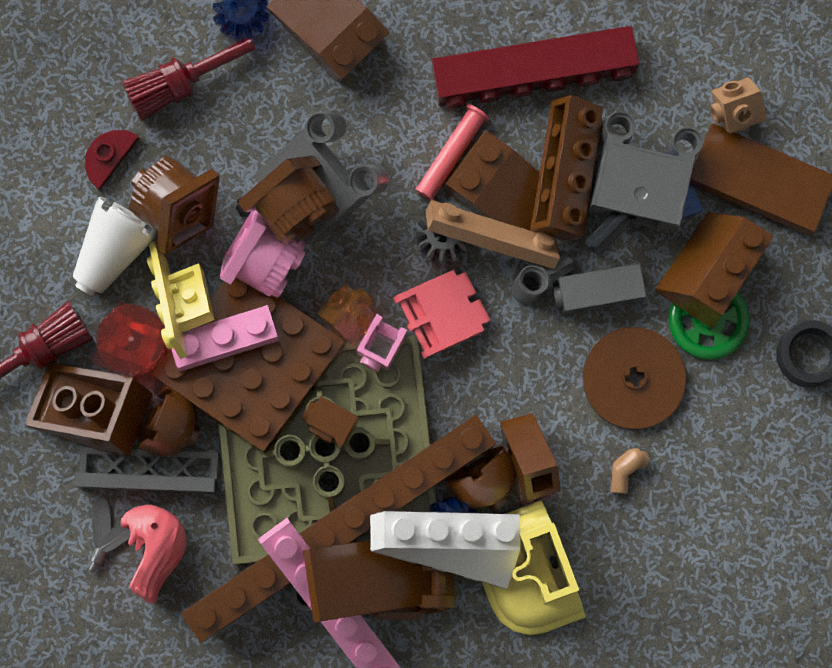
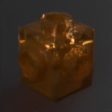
(348, 313)

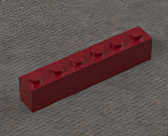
(535, 66)

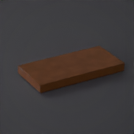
(761, 179)
(356, 582)

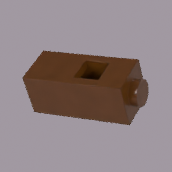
(531, 456)

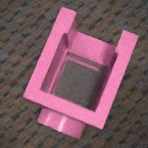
(380, 344)

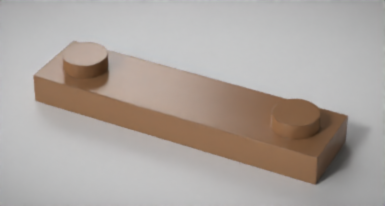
(492, 234)

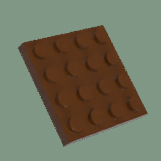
(261, 387)

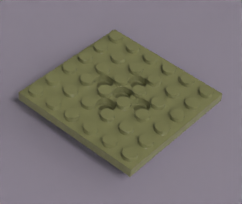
(270, 489)

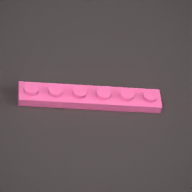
(350, 633)

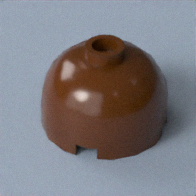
(169, 425)
(484, 480)

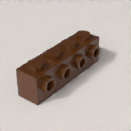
(567, 168)

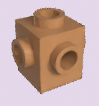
(737, 105)

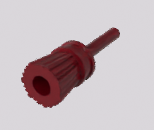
(175, 80)
(49, 339)

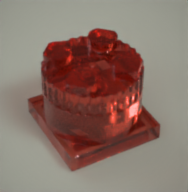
(131, 343)

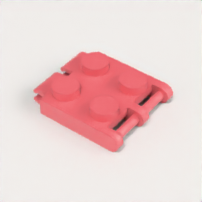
(443, 312)

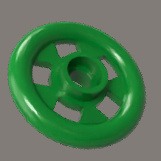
(722, 344)

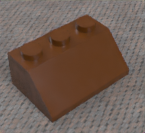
(714, 265)

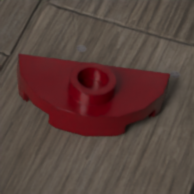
(107, 154)

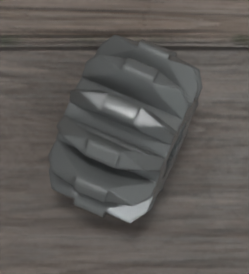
(436, 247)

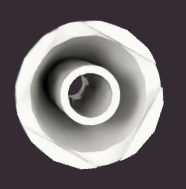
(110, 246)

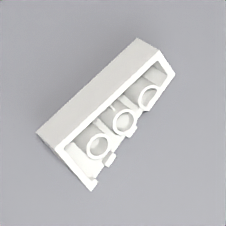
(460, 543)

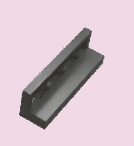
(148, 483)

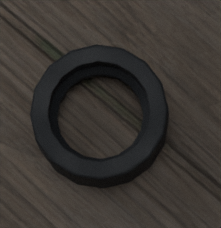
(783, 353)

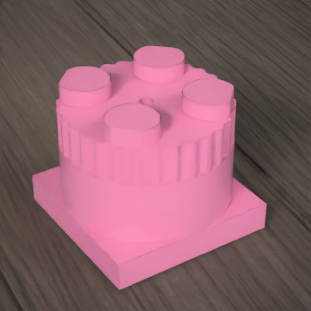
(260, 258)

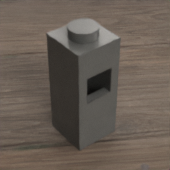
(599, 289)

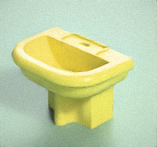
(537, 593)

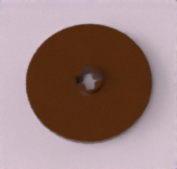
(619, 400)

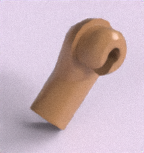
(626, 465)

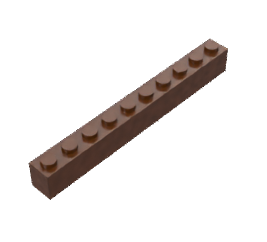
(343, 525)

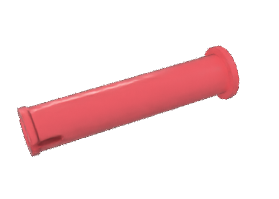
(451, 152)

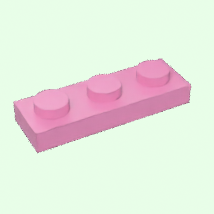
(227, 338)

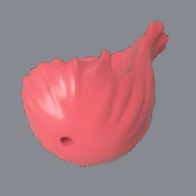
(164, 547)

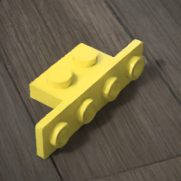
(182, 299)

